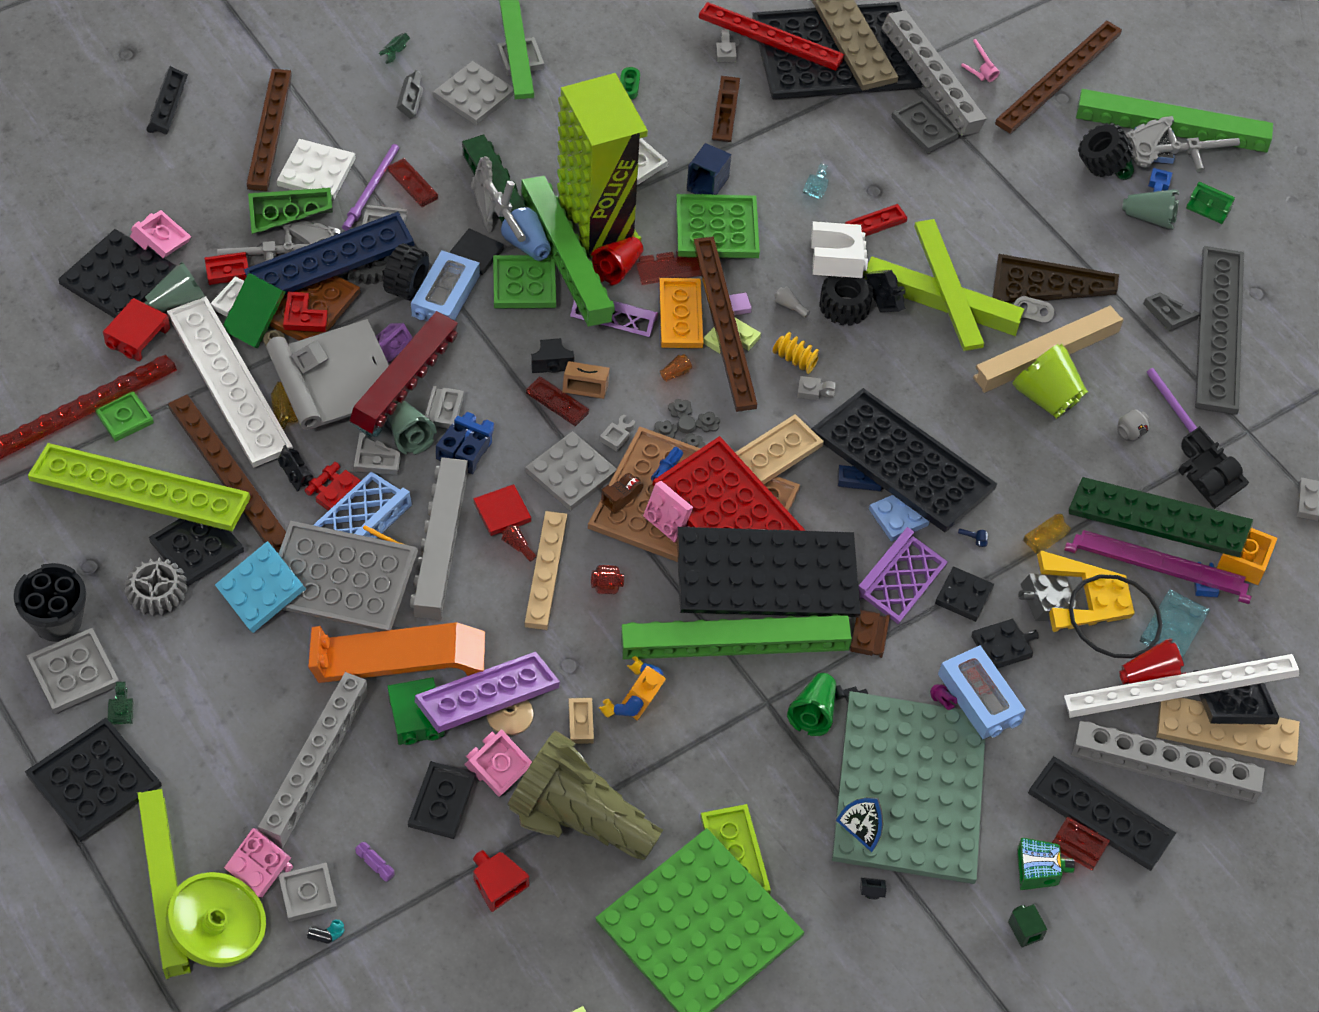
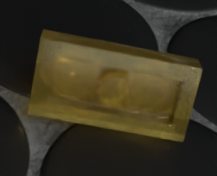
(281, 408)
(1047, 533)

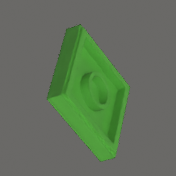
(124, 416)

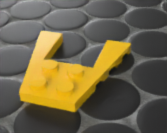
(1106, 598)

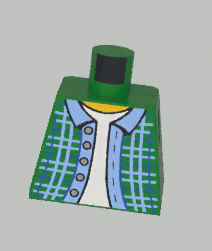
(1041, 864)

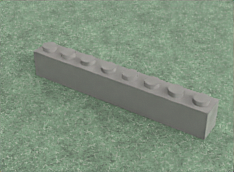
(440, 539)

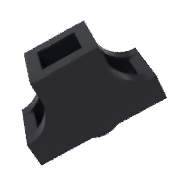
(551, 357)

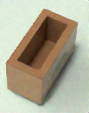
(586, 380)

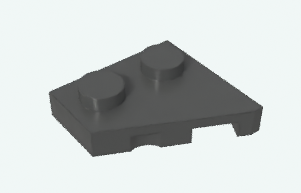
(1169, 311)

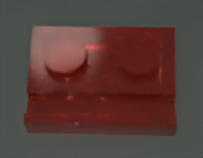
(1080, 843)

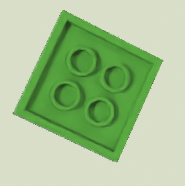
(524, 282)

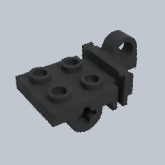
(1210, 469)

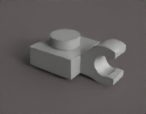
(725, 50)
(811, 388)

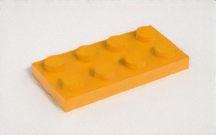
(681, 313)

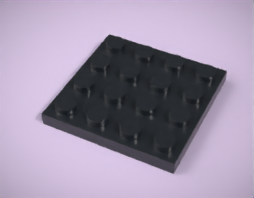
(116, 273)
(92, 779)

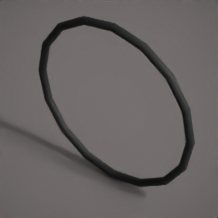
(1102, 576)

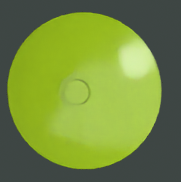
(215, 919)

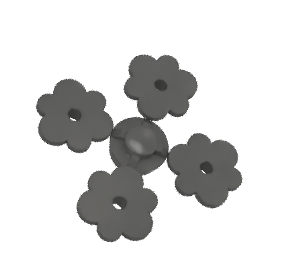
(686, 423)

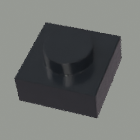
(873, 888)

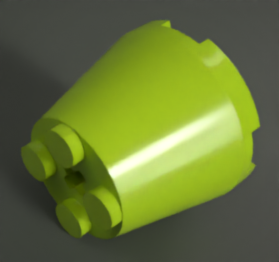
(1052, 382)

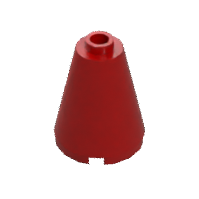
(616, 259)
(1155, 663)

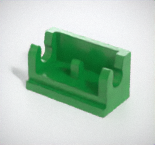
(1210, 202)

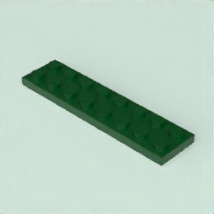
(1161, 517)

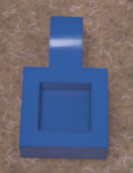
(1160, 179)

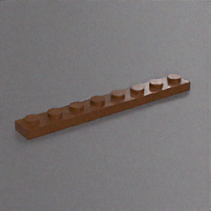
(269, 130)

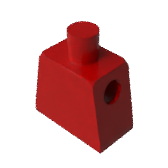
(498, 879)

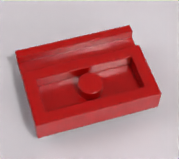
(226, 267)

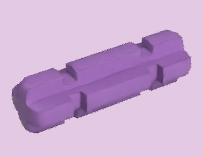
(374, 861)

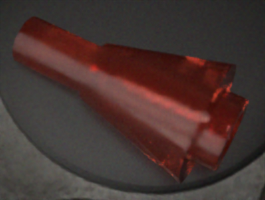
(513, 536)

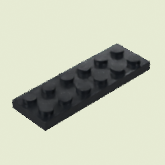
(1102, 812)

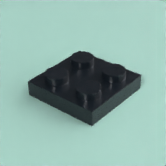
(964, 594)

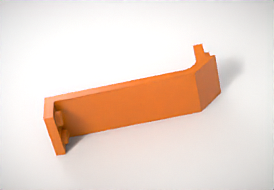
(396, 651)

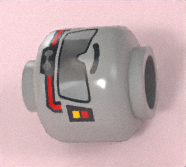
(1133, 425)

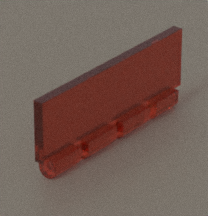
(666, 267)

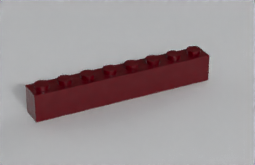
(404, 372)

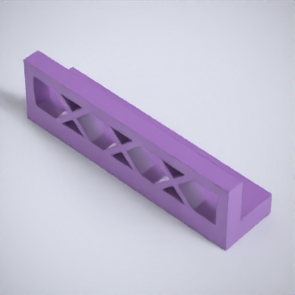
(629, 310)
(393, 340)

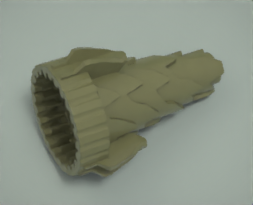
(567, 792)

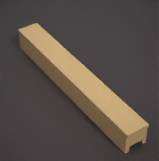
(1072, 336)

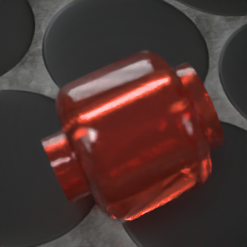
(607, 579)

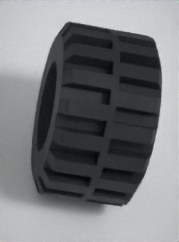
(1105, 149)
(405, 271)
(846, 310)

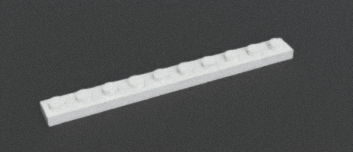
(1181, 685)

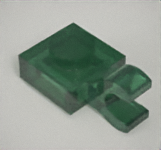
(397, 44)
(121, 709)

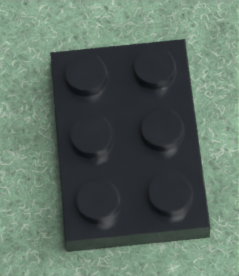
(442, 800)

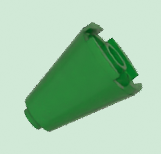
(814, 706)

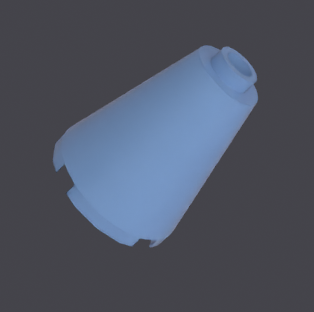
(536, 242)

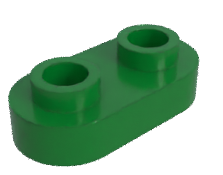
(630, 80)

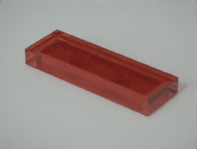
(413, 182)
(557, 401)

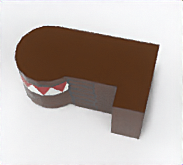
(621, 492)

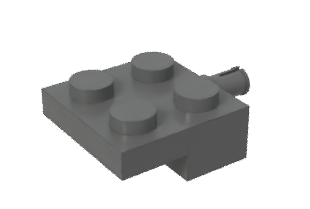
(1045, 593)

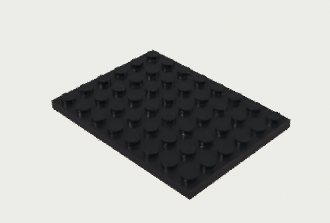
(797, 77)

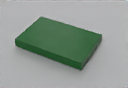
(253, 310)

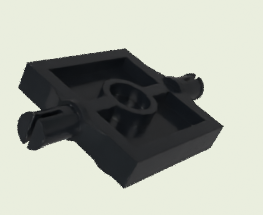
(886, 291)
(1005, 642)

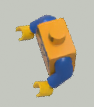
(640, 693)

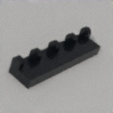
(167, 101)

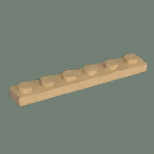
(546, 570)

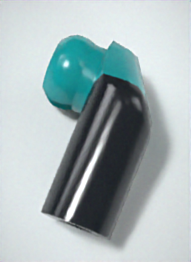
(328, 935)

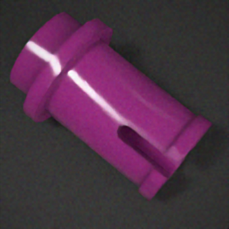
(940, 693)

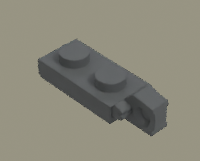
(410, 94)

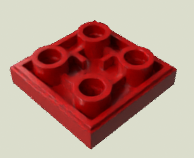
(502, 509)

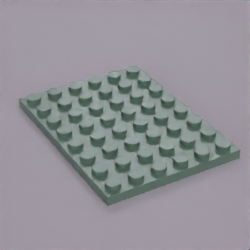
(928, 782)

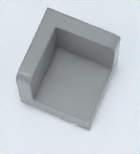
(309, 356)

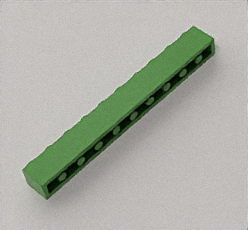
(1187, 122)
(568, 252)
(735, 637)

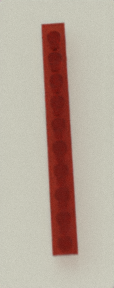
(85, 405)

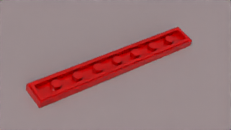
(771, 36)

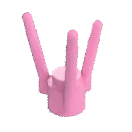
(988, 70)

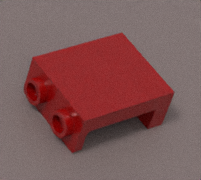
(135, 328)

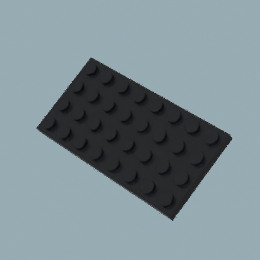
(904, 459)
(767, 572)

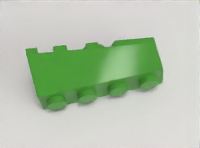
(282, 207)

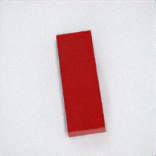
(880, 220)

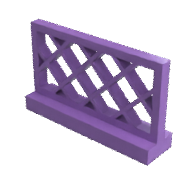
(883, 568)

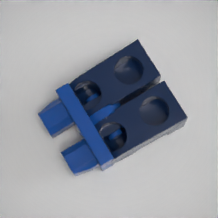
(466, 440)

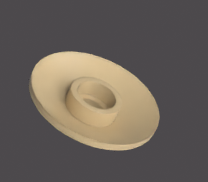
(512, 722)

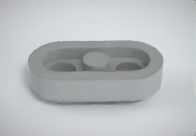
(1034, 308)

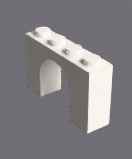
(838, 250)

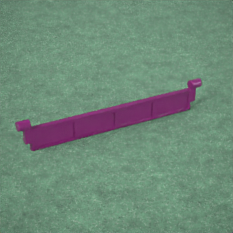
(1161, 563)

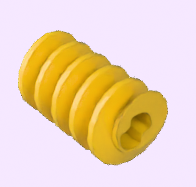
(796, 352)

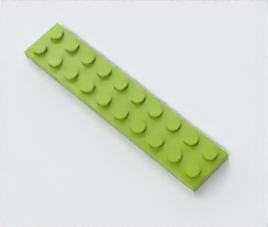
(139, 486)

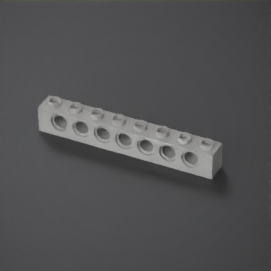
(934, 73)
(313, 759)
(1177, 770)

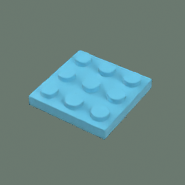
(260, 587)

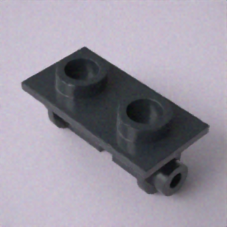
(291, 463)

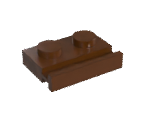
(870, 633)

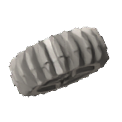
(150, 581)

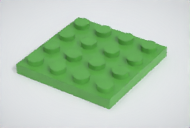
(725, 217)

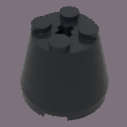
(51, 601)

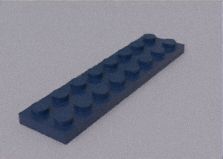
(334, 254)

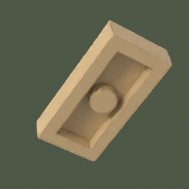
(581, 720)

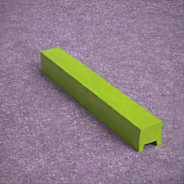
(924, 290)
(162, 876)

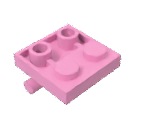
(667, 510)
(258, 862)

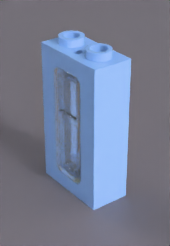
(445, 287)
(982, 692)

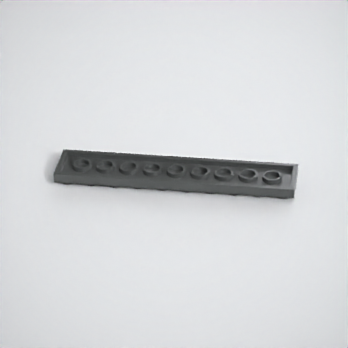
(1220, 330)

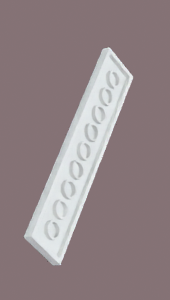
(229, 381)

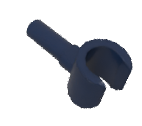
(981, 536)

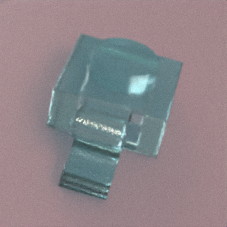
(817, 184)

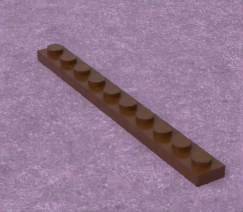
(1058, 77)
(725, 324)
(227, 469)

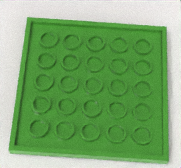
(699, 926)

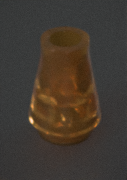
(677, 367)

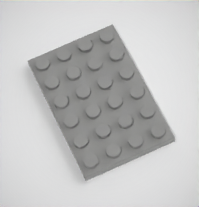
(347, 575)

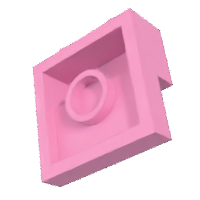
(160, 234)
(498, 762)

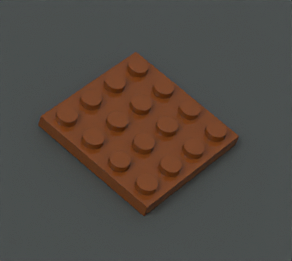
(330, 294)

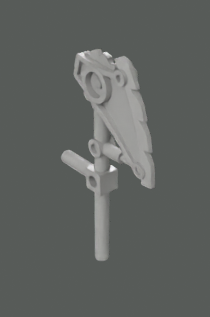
(1147, 137)
(491, 200)
(303, 230)

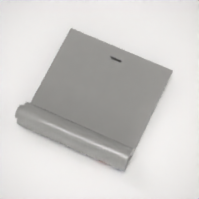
(337, 383)

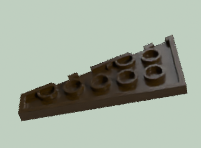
(1048, 280)

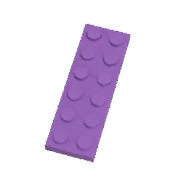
(486, 692)

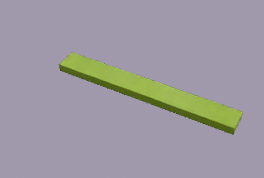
(949, 285)

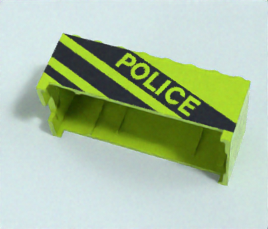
(599, 160)

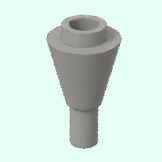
(787, 299)

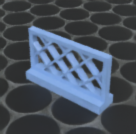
(388, 513)

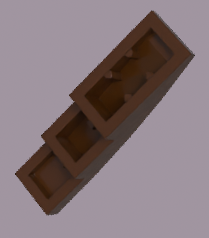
(726, 108)

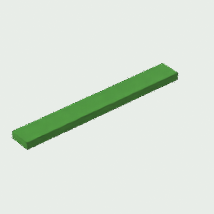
(516, 49)

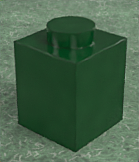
(1027, 925)

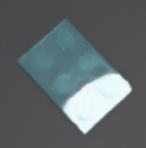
(1180, 621)

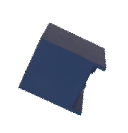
(708, 170)

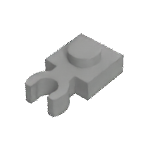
(618, 434)

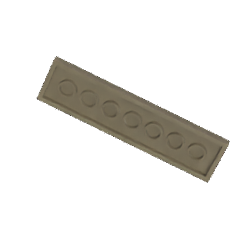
(856, 42)

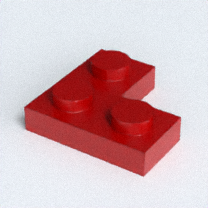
(300, 318)

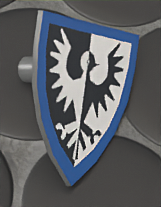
(863, 820)

